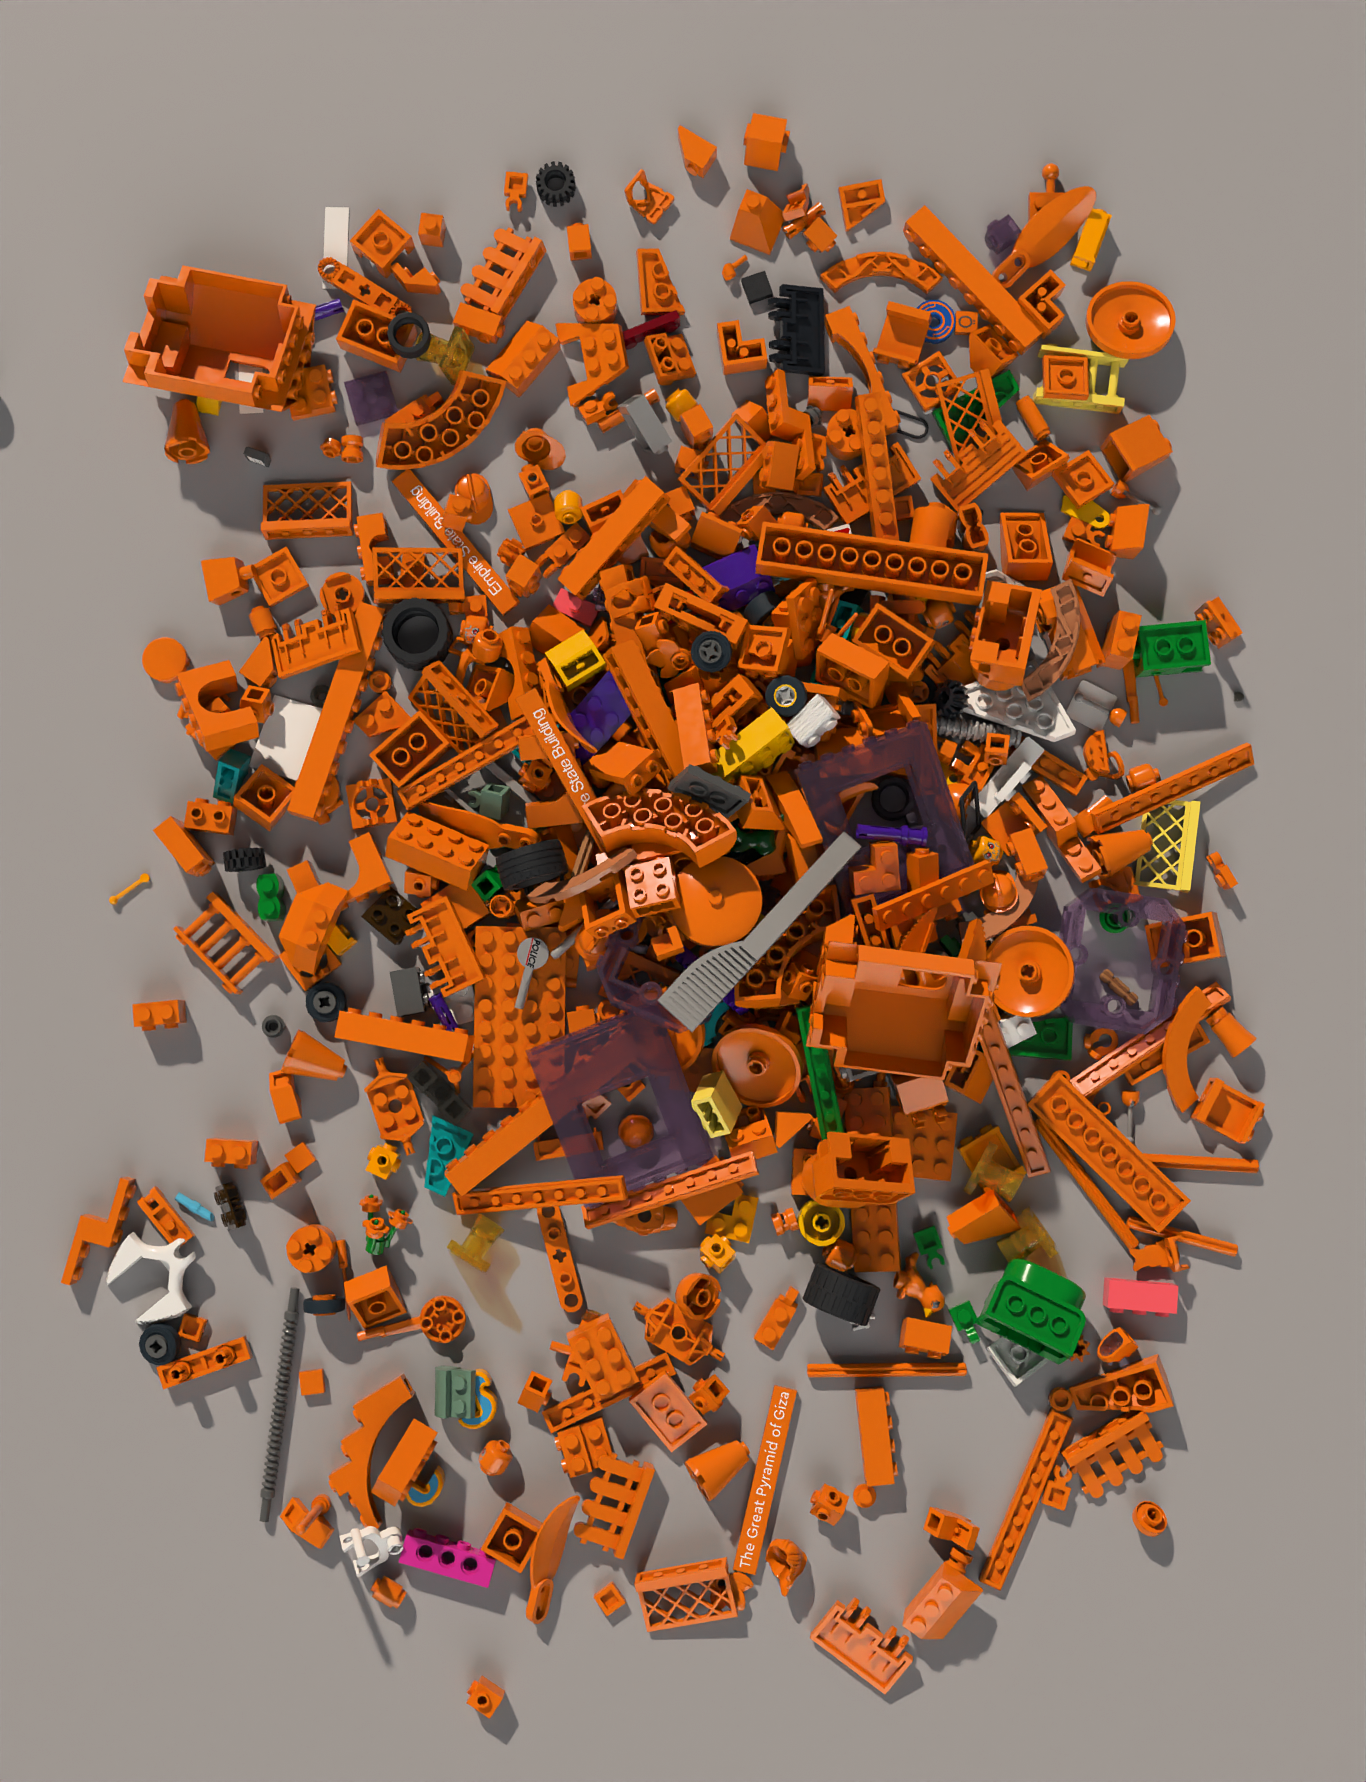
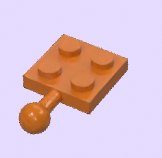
(1037, 200)

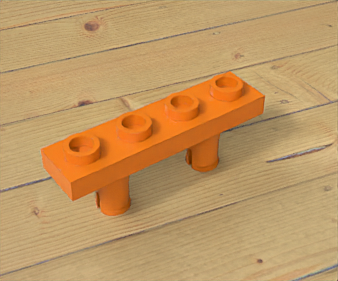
(204, 1362)

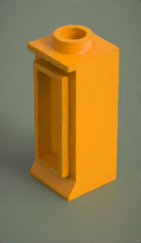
(1091, 239)

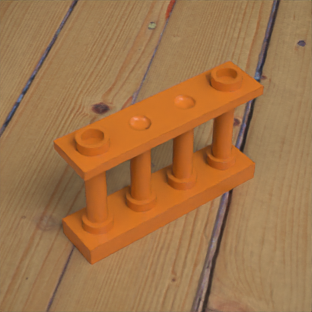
(232, 921)

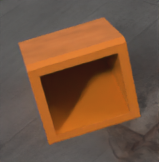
(1136, 448)

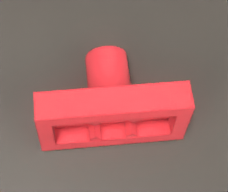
(575, 608)

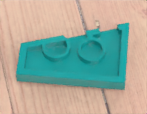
(445, 1145)

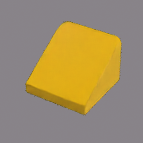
(208, 406)

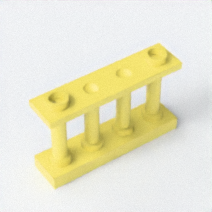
(1109, 403)

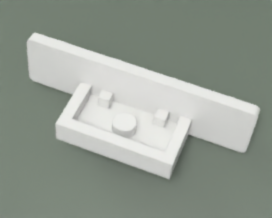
(1008, 776)
(1015, 1028)

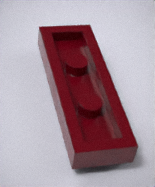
(665, 323)

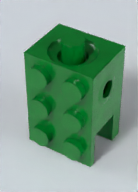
(1171, 649)

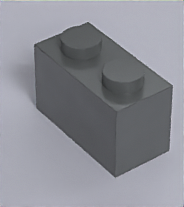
(409, 992)

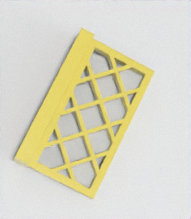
(1186, 850)

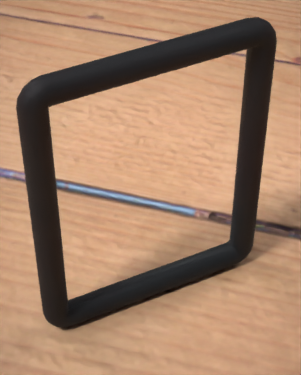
(974, 786)

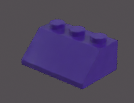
(739, 575)

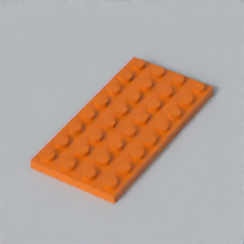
(504, 1032)

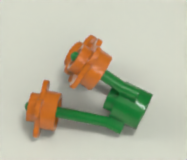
(376, 1228)

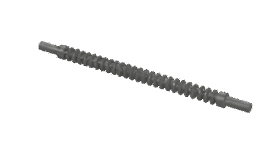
(268, 1491)

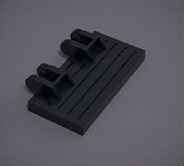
(803, 328)

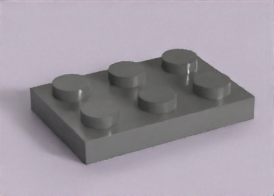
(710, 789)

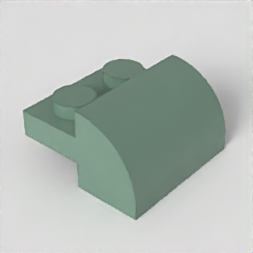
(454, 1392)

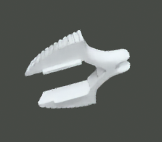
(175, 1302)

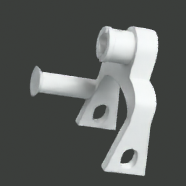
(387, 1542)

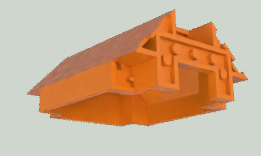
(218, 319)
(897, 1026)

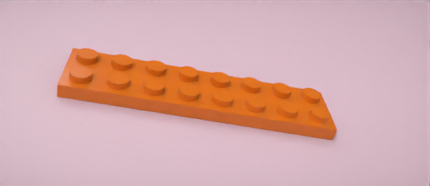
(1108, 1152)
(873, 1225)

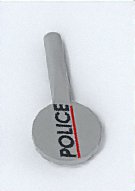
(532, 955)

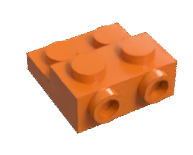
(315, 394)
(764, 652)
(583, 1446)

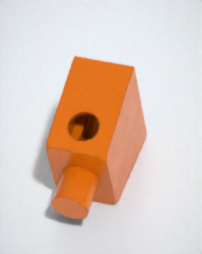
(226, 578)

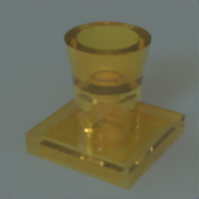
(451, 354)
(994, 1176)
(1028, 1239)
(478, 1242)

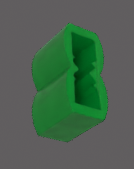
(271, 890)

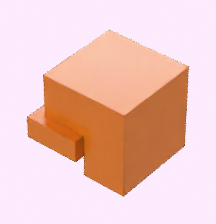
(765, 141)

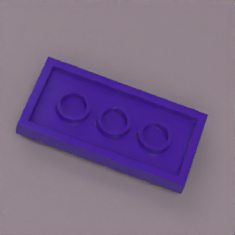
(599, 715)

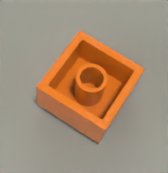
(512, 1537)

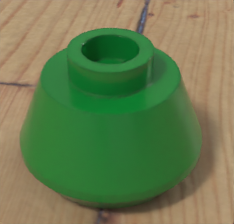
(1108, 923)

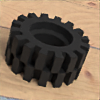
(555, 172)
(244, 859)

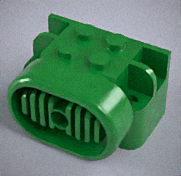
(1035, 1310)

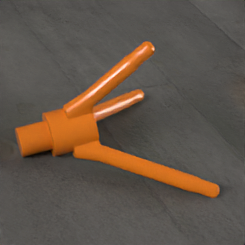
(453, 1073)

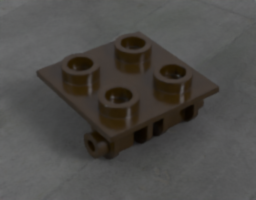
(389, 916)
(229, 1217)

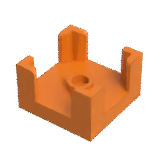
(381, 242)

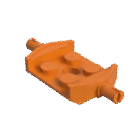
(381, 1093)
(667, 1316)

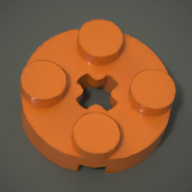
(332, 588)

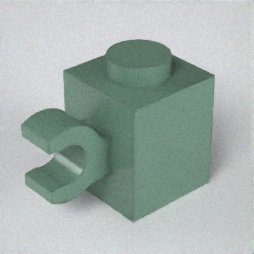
(492, 800)

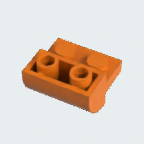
(669, 358)

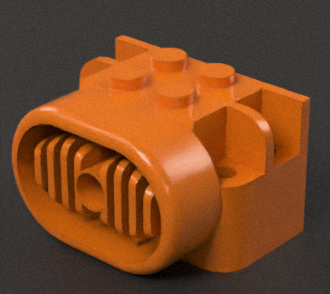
(1003, 624)
(859, 1170)

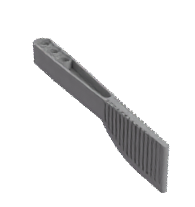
(718, 971)

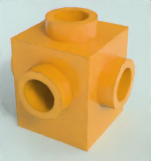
(377, 1166)
(716, 1252)

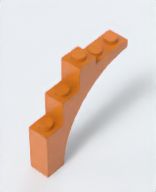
(359, 1446)

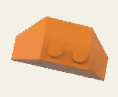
(311, 924)

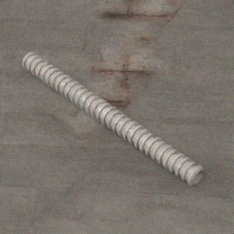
(958, 728)

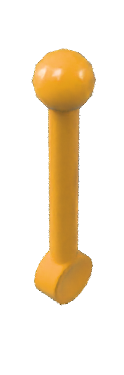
(143, 878)

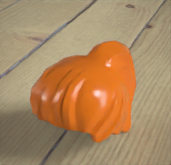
(786, 1562)

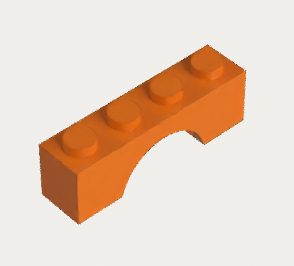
(519, 651)

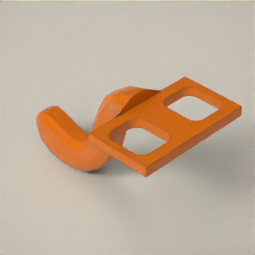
(465, 659)

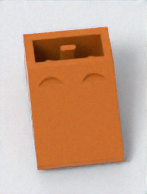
(594, 518)

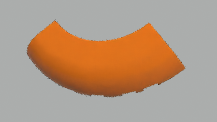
(444, 430)
(662, 820)
(763, 981)

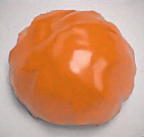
(663, 545)

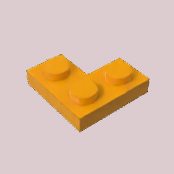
(739, 1224)

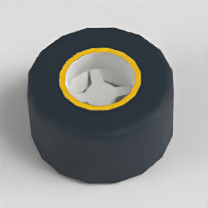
(760, 608)
(786, 695)

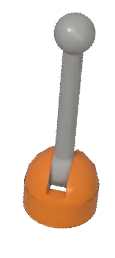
(1121, 491)
(1116, 715)
(1130, 1098)

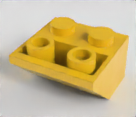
(576, 660)

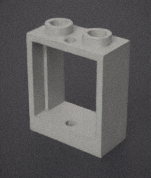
(645, 424)

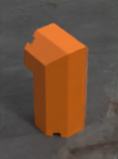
(1087, 649)

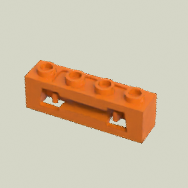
(674, 598)
(737, 691)

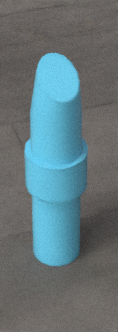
(194, 1206)

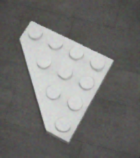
(1039, 717)

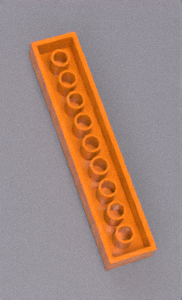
(872, 563)

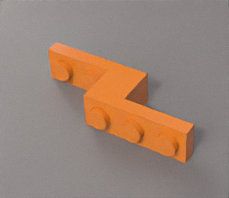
(789, 423)
(1061, 829)
(98, 1231)

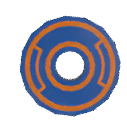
(946, 318)

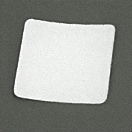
(1087, 714)

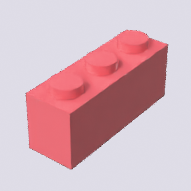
(1140, 1296)

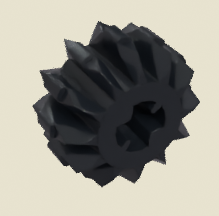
(950, 698)

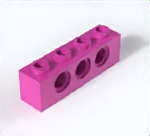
(436, 1563)

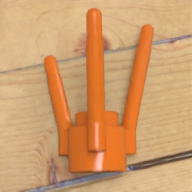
(825, 627)

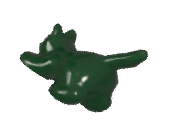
(759, 839)

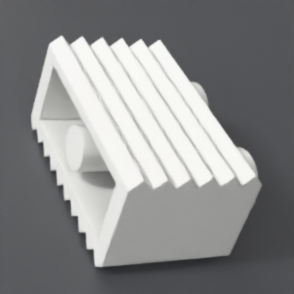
(813, 721)

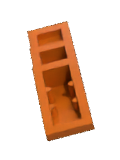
(794, 808)

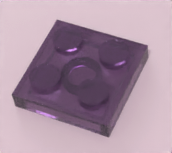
(371, 398)

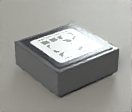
(257, 456)

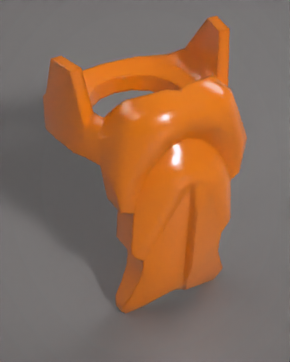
(1161, 1253)

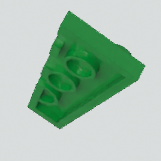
(1004, 388)
(1050, 1042)

